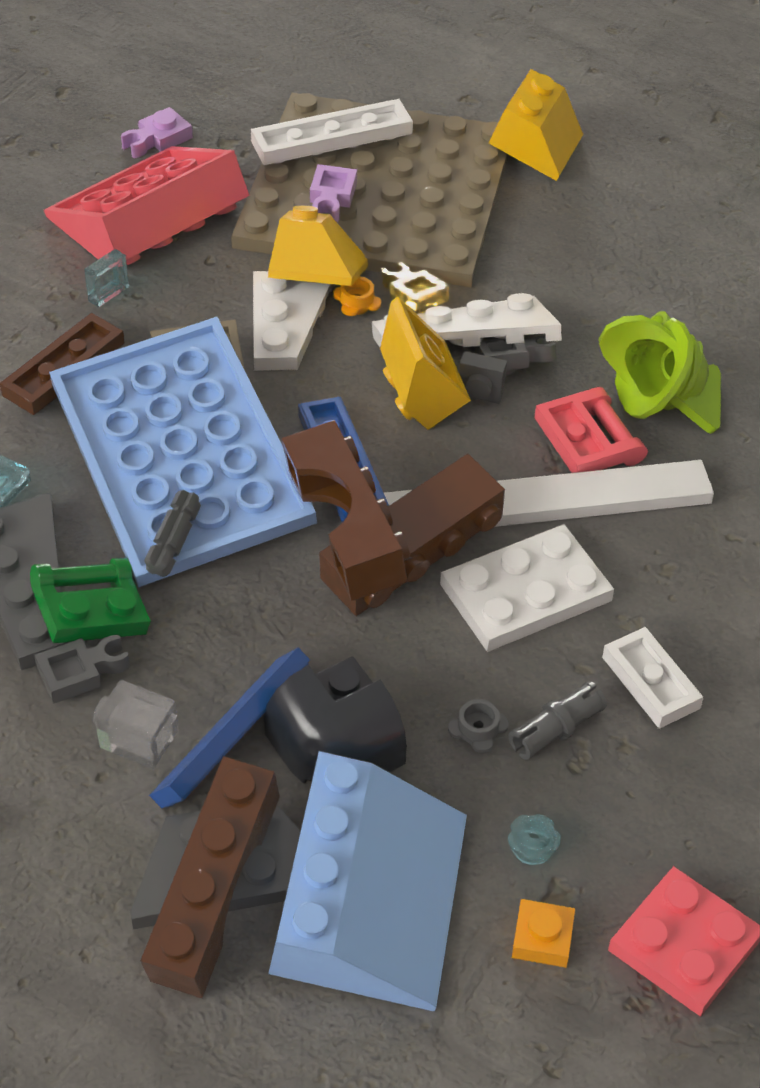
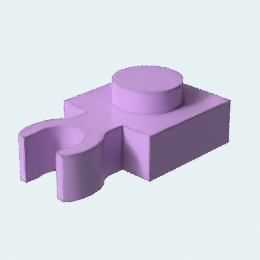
(159, 131)
(332, 189)

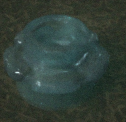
(533, 850)

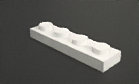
(331, 131)

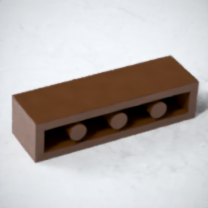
(435, 523)

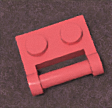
(580, 439)

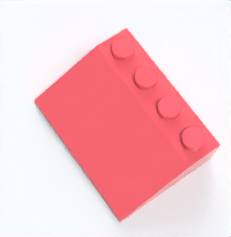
(152, 201)

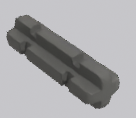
(172, 533)

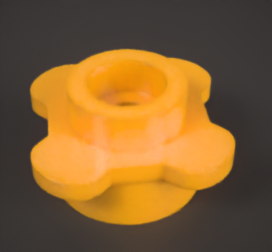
(358, 297)

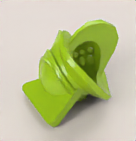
(662, 369)

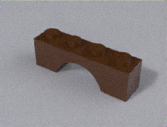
(364, 545)
(196, 907)

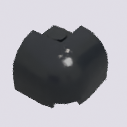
(334, 714)

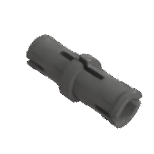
(557, 720)

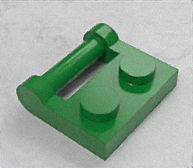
(89, 612)

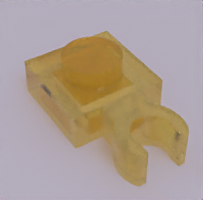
(416, 289)

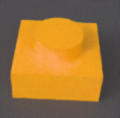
(543, 933)

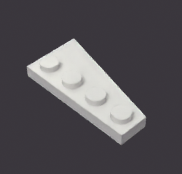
(504, 319)

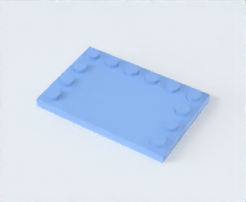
(177, 420)

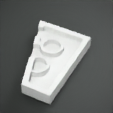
(284, 319)

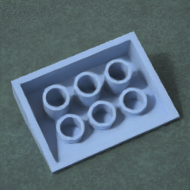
(370, 886)

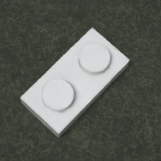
(652, 677)

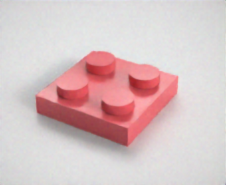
(686, 940)

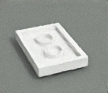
(526, 587)

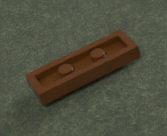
(31, 383)

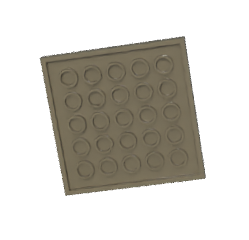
(414, 199)

